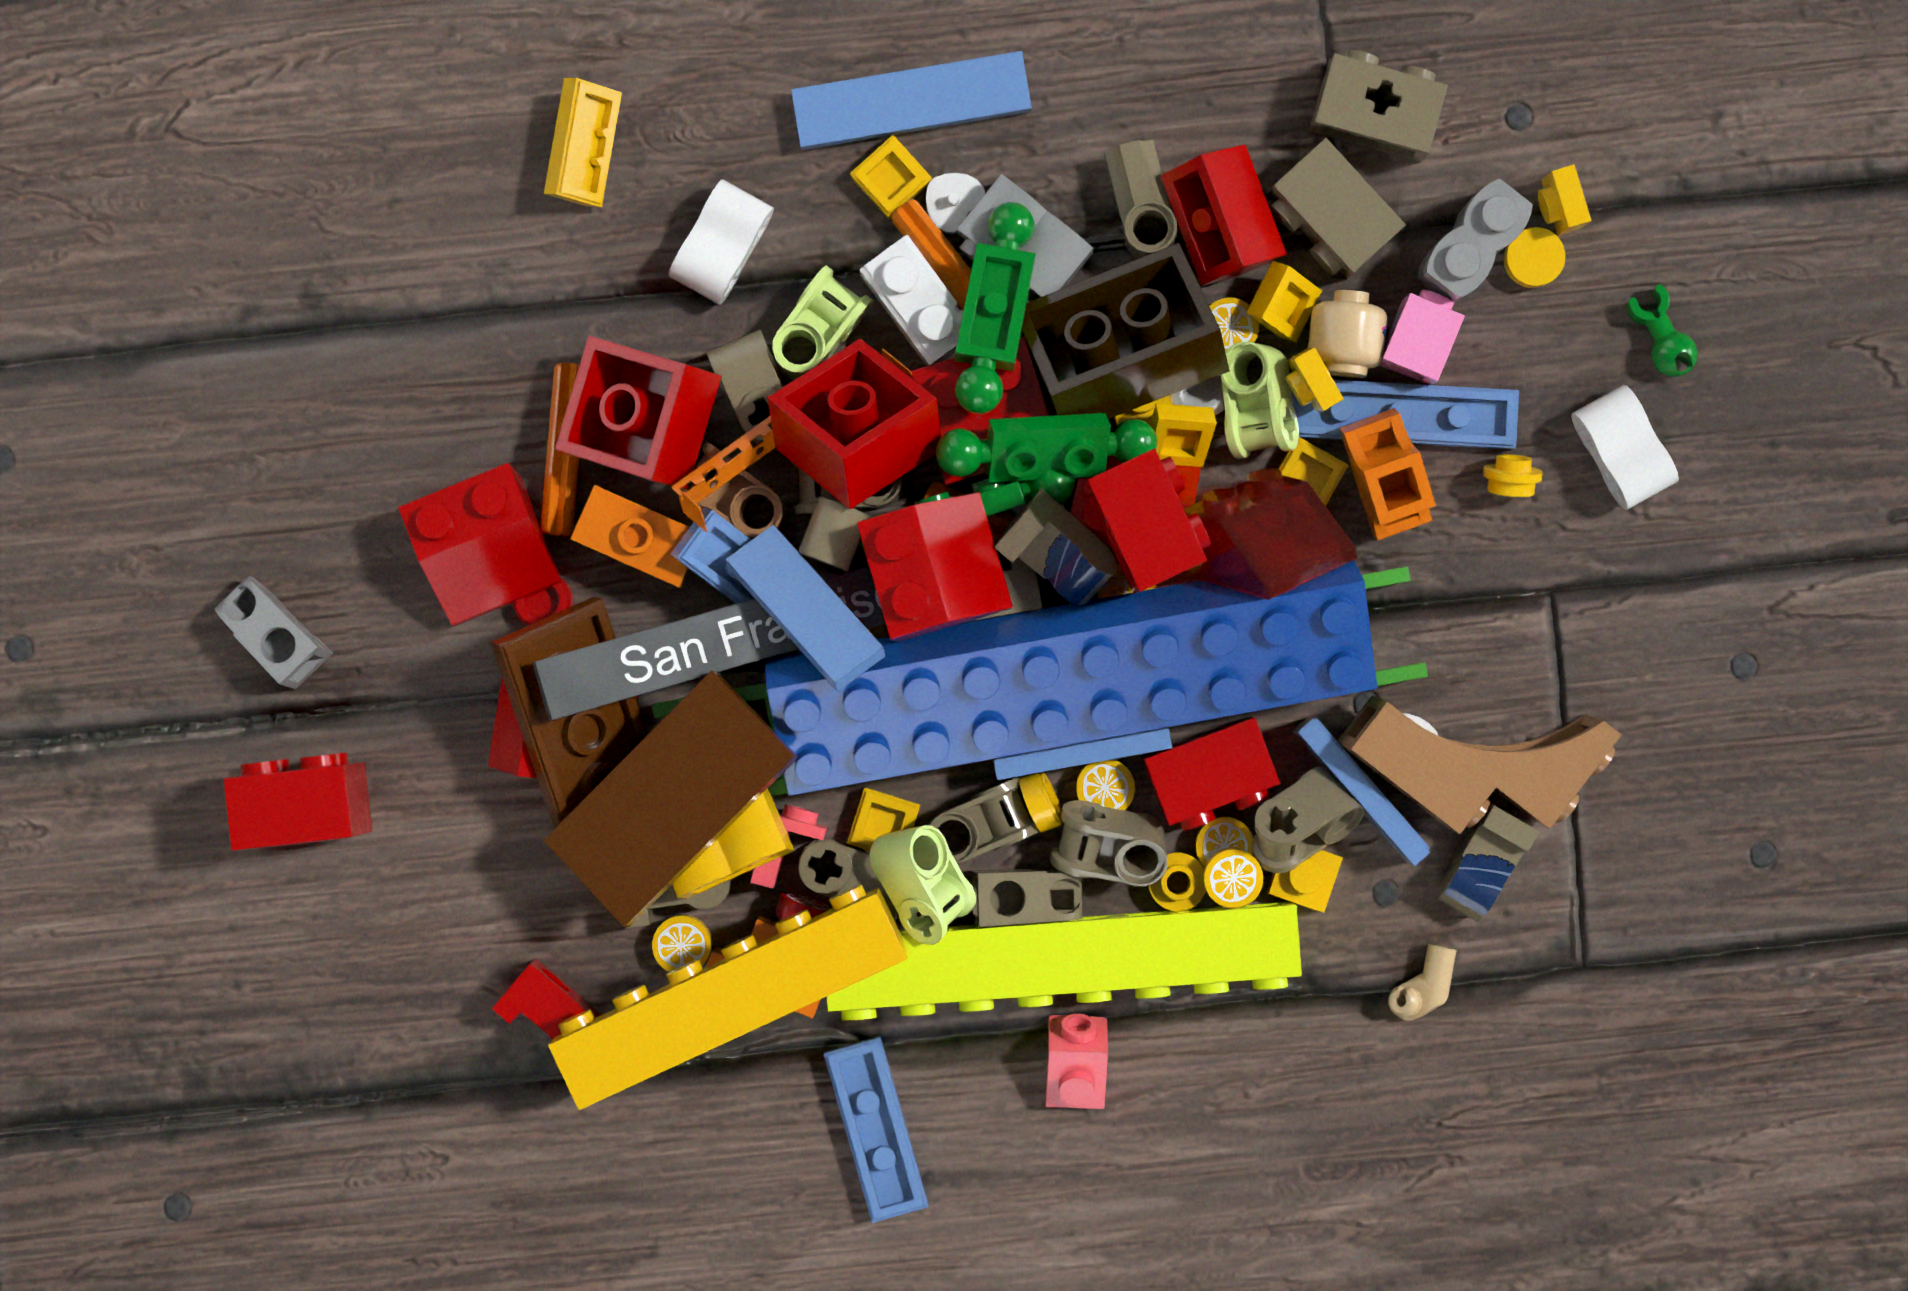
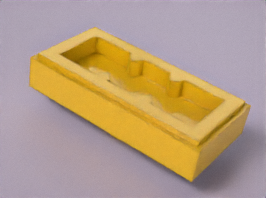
(582, 142)

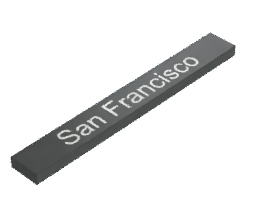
(682, 650)

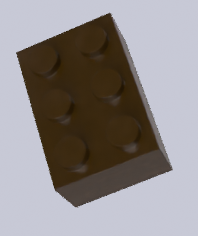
(1124, 337)

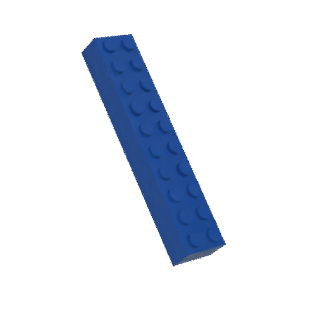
(1072, 677)

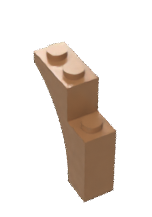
(1457, 777)

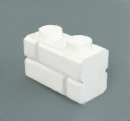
(915, 300)

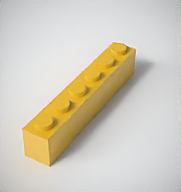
(728, 997)

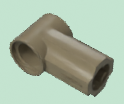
(1140, 193)
(833, 534)

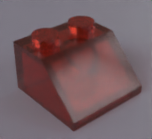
(1268, 535)

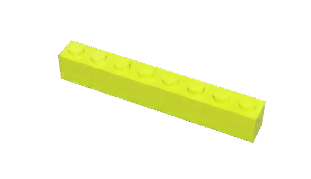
(1086, 959)

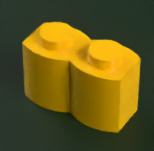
(746, 845)

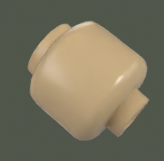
(1348, 333)

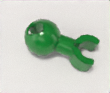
(1668, 343)

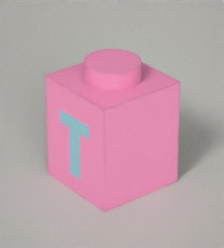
(1421, 337)

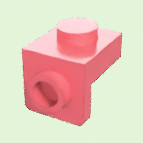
(797, 821)
(1077, 1061)

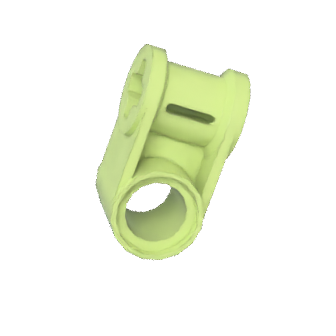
(820, 321)
(1258, 405)
(922, 878)

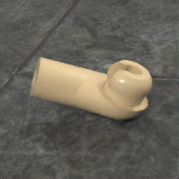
(1427, 989)

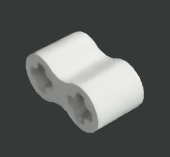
(721, 241)
(1625, 447)

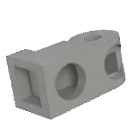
(272, 633)

